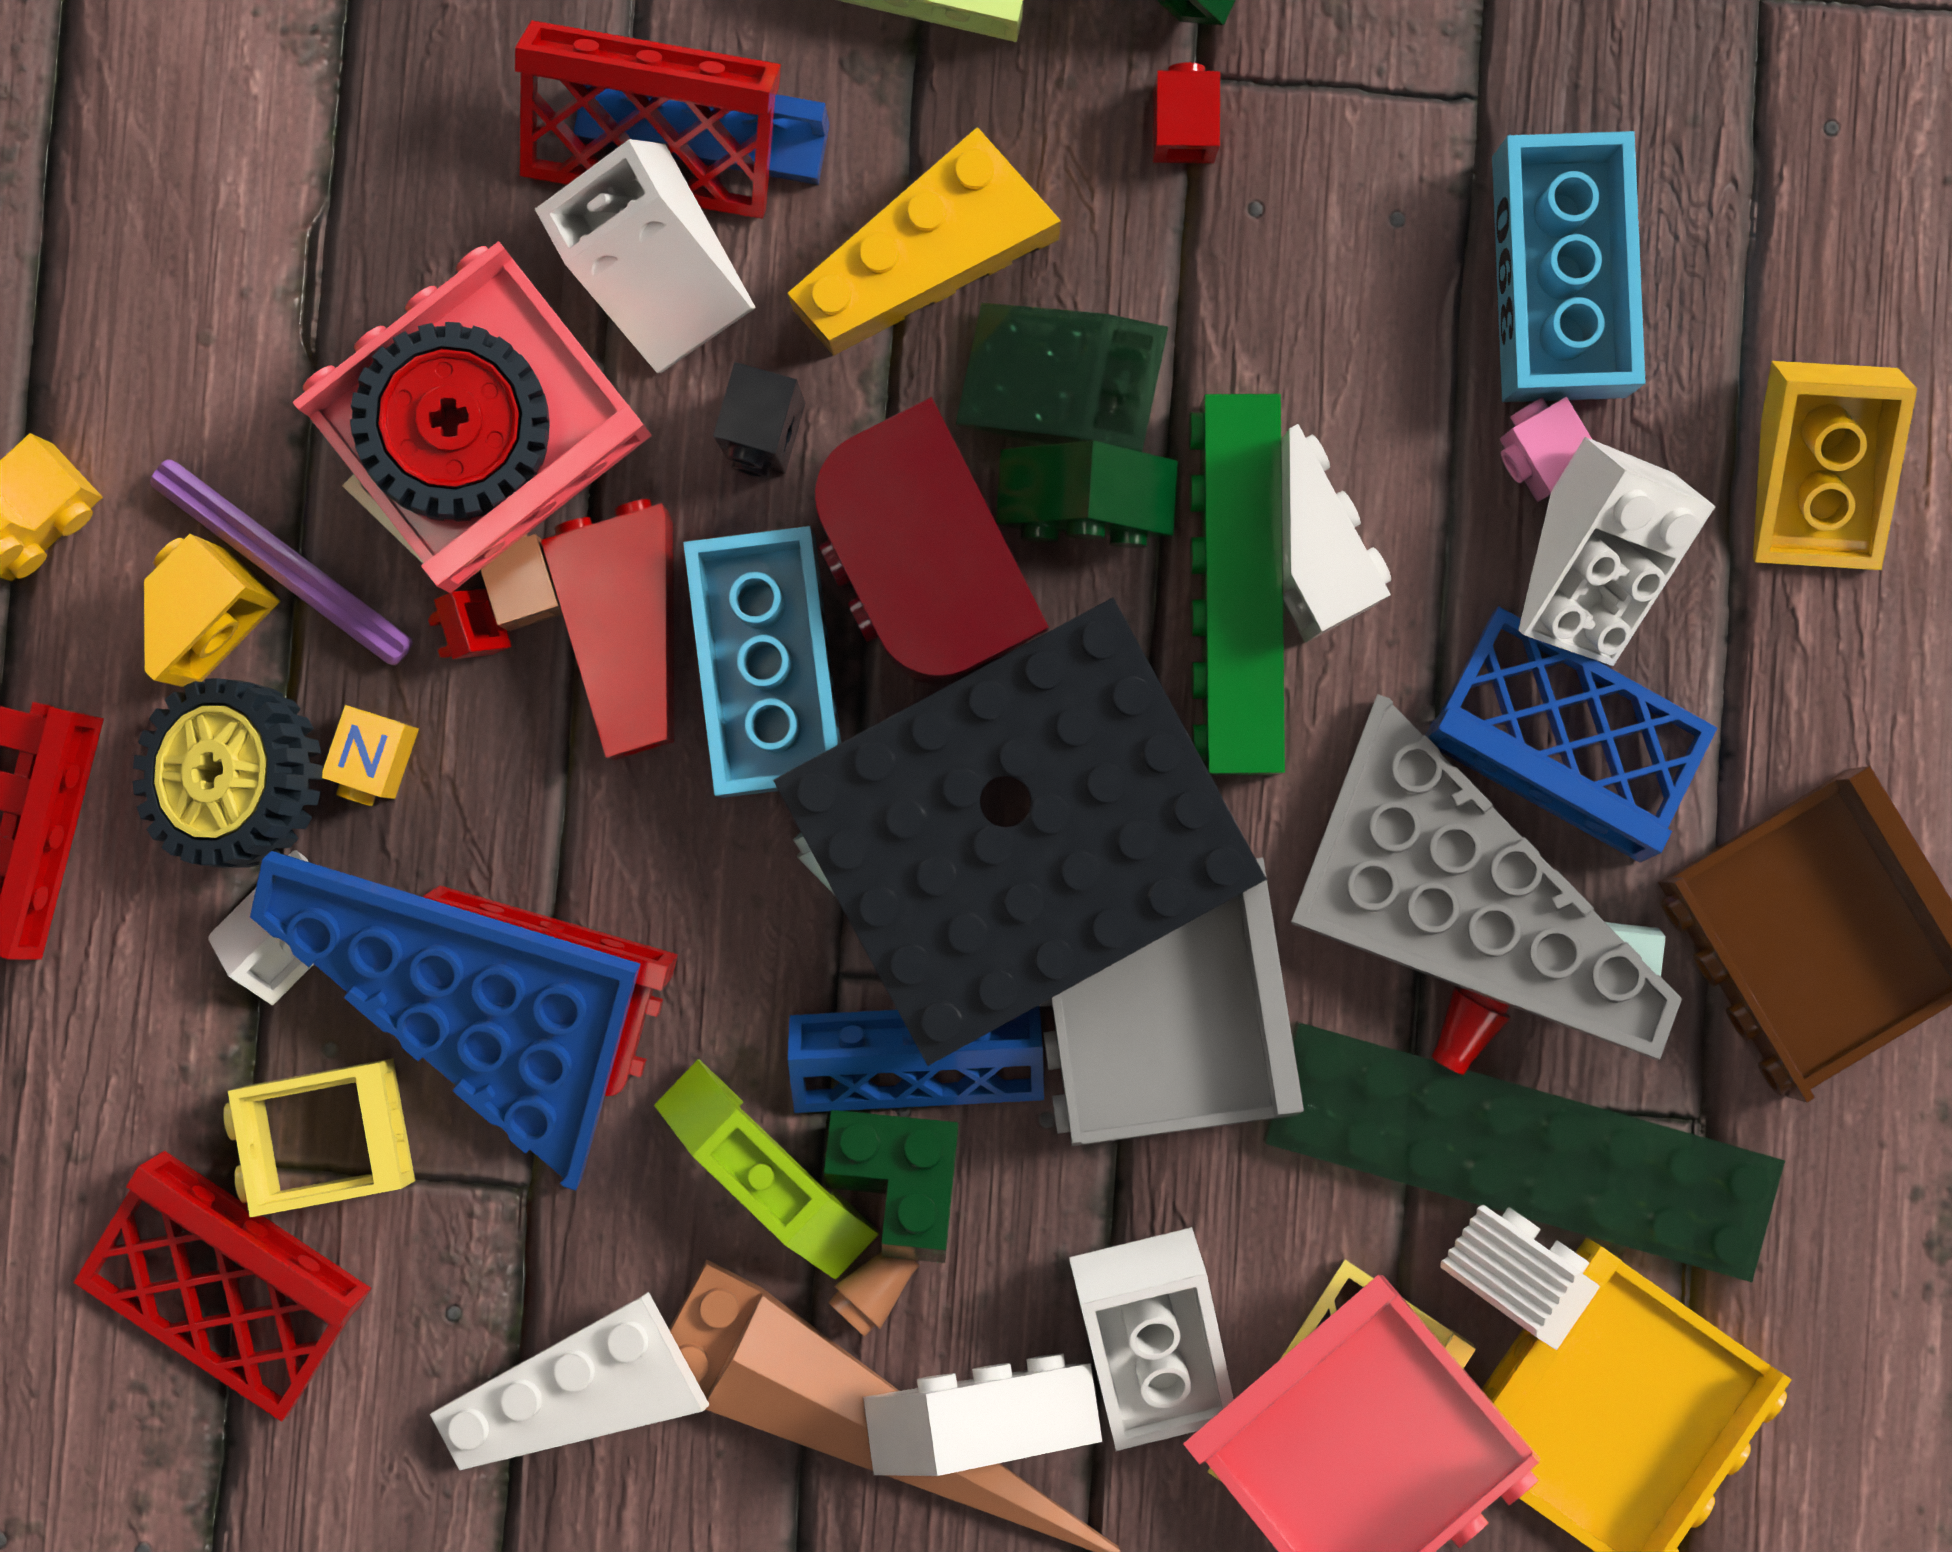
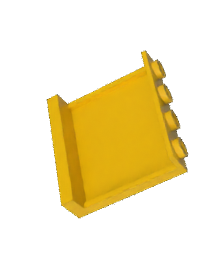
(1633, 1412)

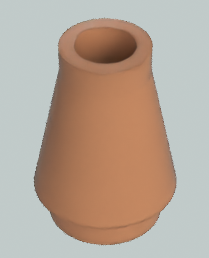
(872, 1291)

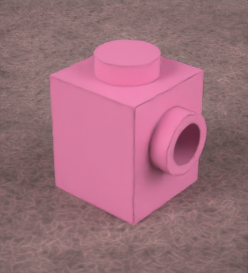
(1542, 444)

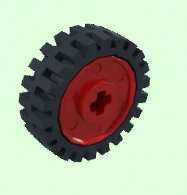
(411, 391)

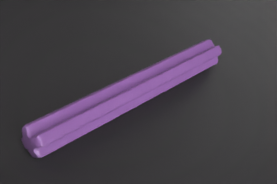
(281, 562)

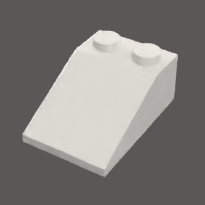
(1153, 1337)

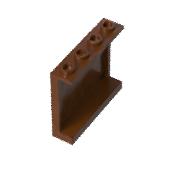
(1819, 930)

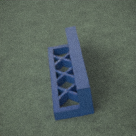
(797, 132)
(865, 1043)

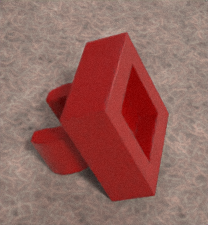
(468, 625)

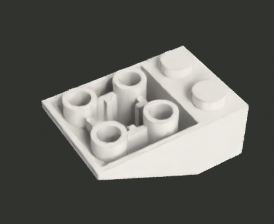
(646, 252)
(1607, 550)
(1324, 560)

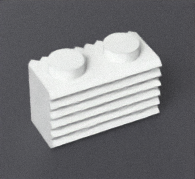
(1520, 1276)

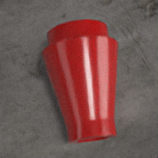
(1468, 1028)

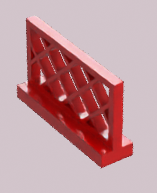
(653, 70)
(251, 1242)

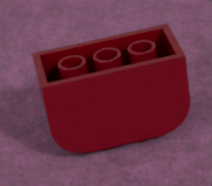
(922, 550)

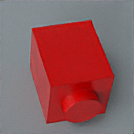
(1186, 114)

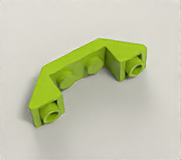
(762, 1174)

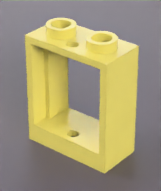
(383, 1125)

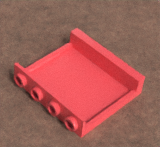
(586, 414)
(1366, 1438)

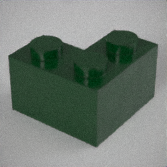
(1087, 492)
(909, 1163)

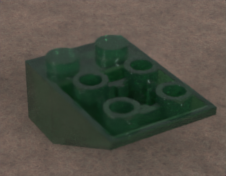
(1061, 375)

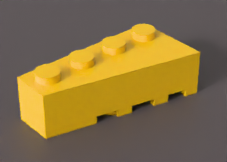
(935, 237)

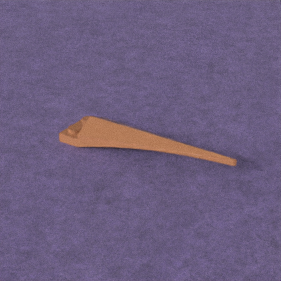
(794, 1382)

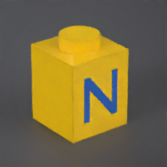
(368, 755)

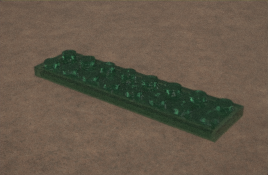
(1529, 1153)

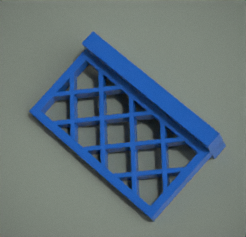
(1561, 786)

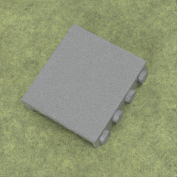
(1179, 1032)

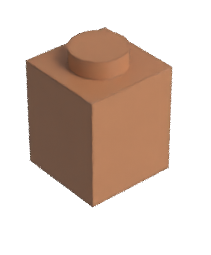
(521, 585)

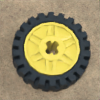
(227, 773)

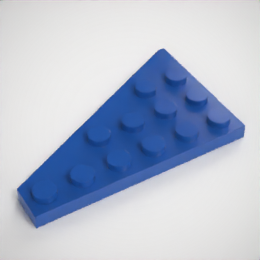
(492, 1006)

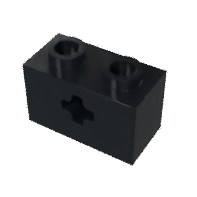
(759, 420)

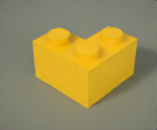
(38, 504)

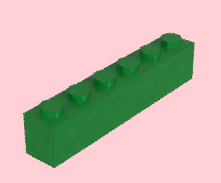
(1239, 584)

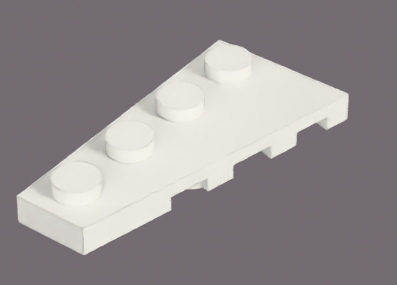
(587, 1386)

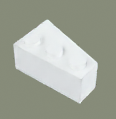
(983, 1419)

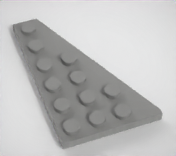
(1450, 889)

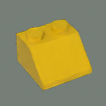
(198, 609)

